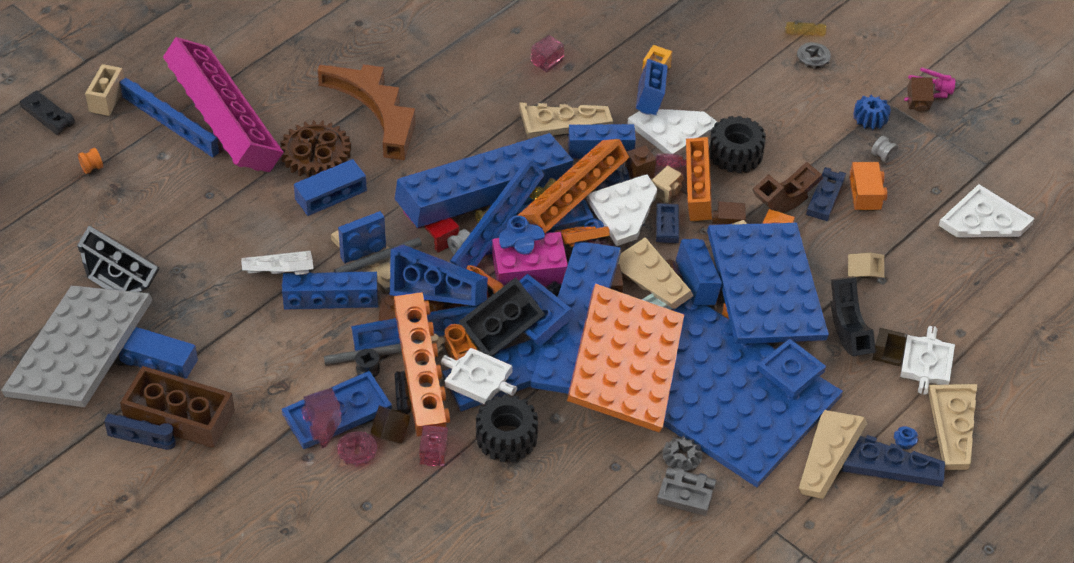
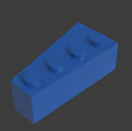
(437, 279)

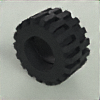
(737, 144)
(506, 412)

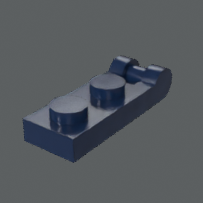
(826, 194)
(140, 431)

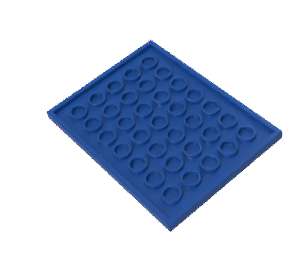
(731, 405)

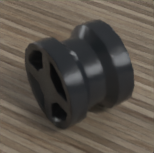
(372, 359)

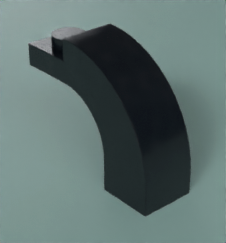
(847, 318)

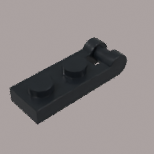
(47, 112)

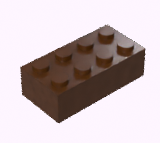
(192, 408)

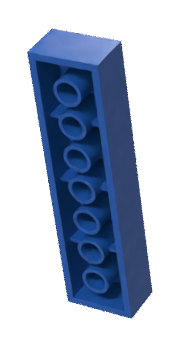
(476, 179)

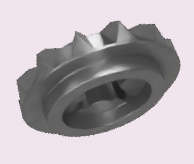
(811, 49)
(676, 460)

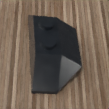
(114, 263)

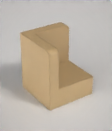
(866, 265)

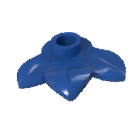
(520, 235)

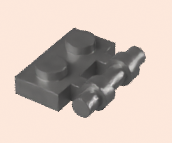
(684, 495)

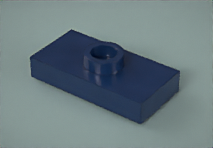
(667, 223)

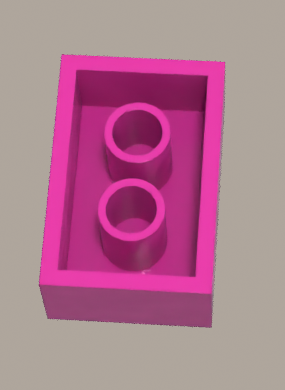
(544, 263)

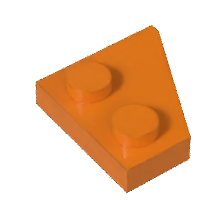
(577, 234)

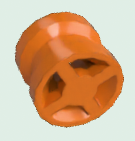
(90, 160)

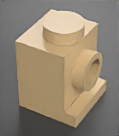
(667, 184)

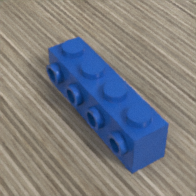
(330, 290)

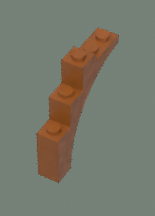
(382, 100)

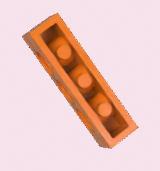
(698, 179)

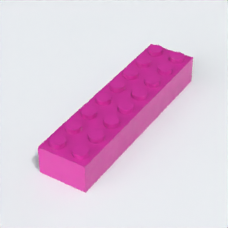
(223, 105)

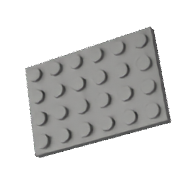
(77, 346)

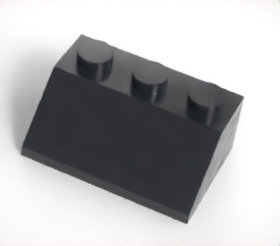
(502, 318)

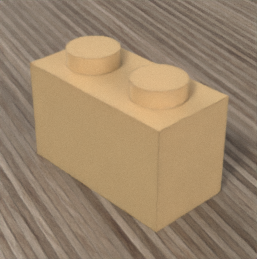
(104, 90)

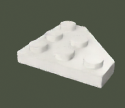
(672, 127)
(624, 207)
(985, 215)
(279, 263)

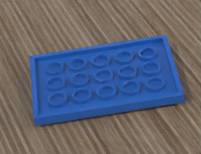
(767, 283)

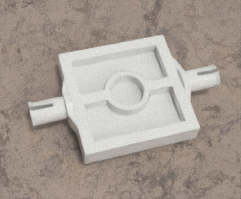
(927, 360)
(478, 376)

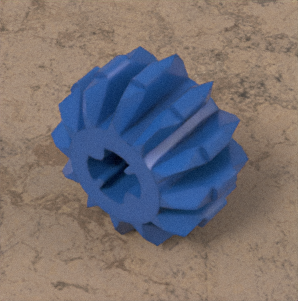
(871, 112)

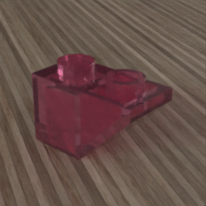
(323, 413)

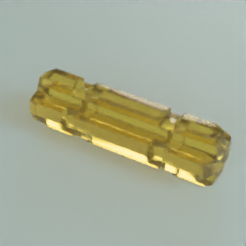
(805, 28)

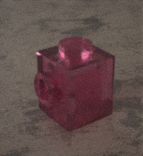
(547, 53)
(433, 446)

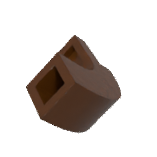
(791, 192)

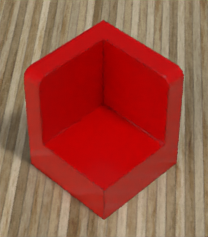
(441, 232)

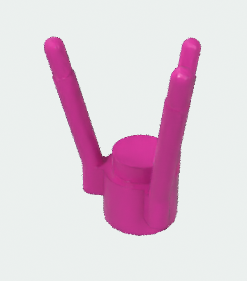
(943, 83)

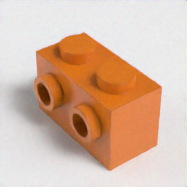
(867, 186)

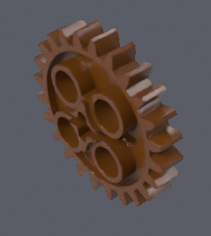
(300, 146)

